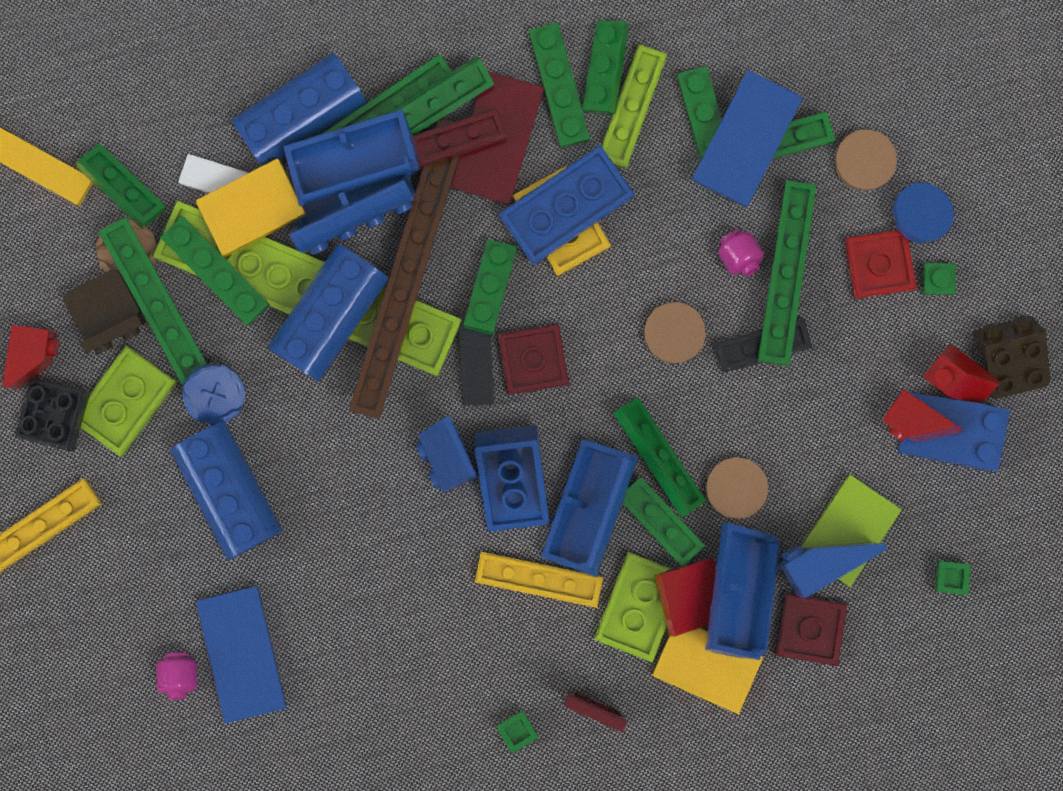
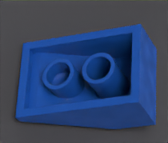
(977, 444)
(446, 455)
(512, 478)
(816, 567)

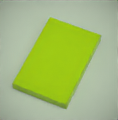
(125, 400)
(853, 517)
(634, 611)

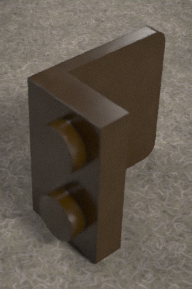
(104, 311)
(1015, 355)

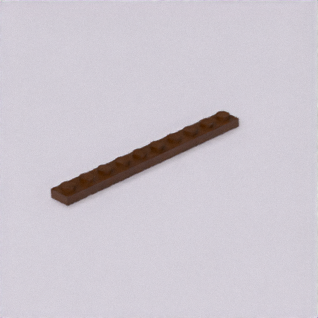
(403, 287)

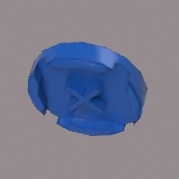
(922, 213)
(213, 393)

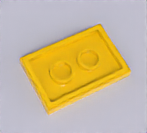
(250, 207)
(577, 250)
(706, 674)

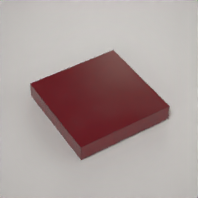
(533, 359)
(811, 629)
(595, 710)

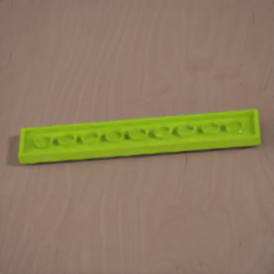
(285, 274)

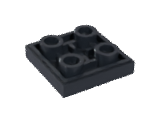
(52, 414)

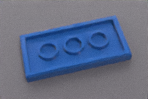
(747, 139)
(566, 205)
(241, 654)

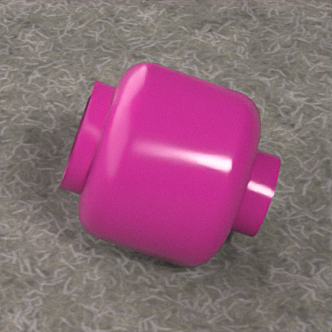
(740, 253)
(176, 675)

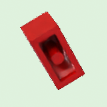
(28, 354)
(961, 377)
(917, 420)

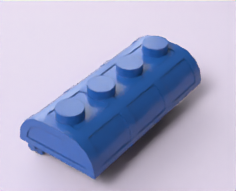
(299, 109)
(352, 157)
(348, 210)
(328, 312)
(226, 490)
(589, 507)
(743, 592)

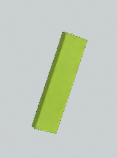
(633, 104)

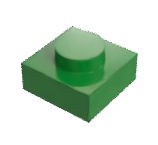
(939, 279)
(952, 578)
(517, 731)

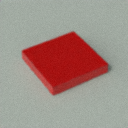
(880, 264)
(687, 595)

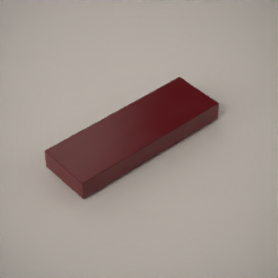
(459, 137)

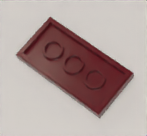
(496, 168)

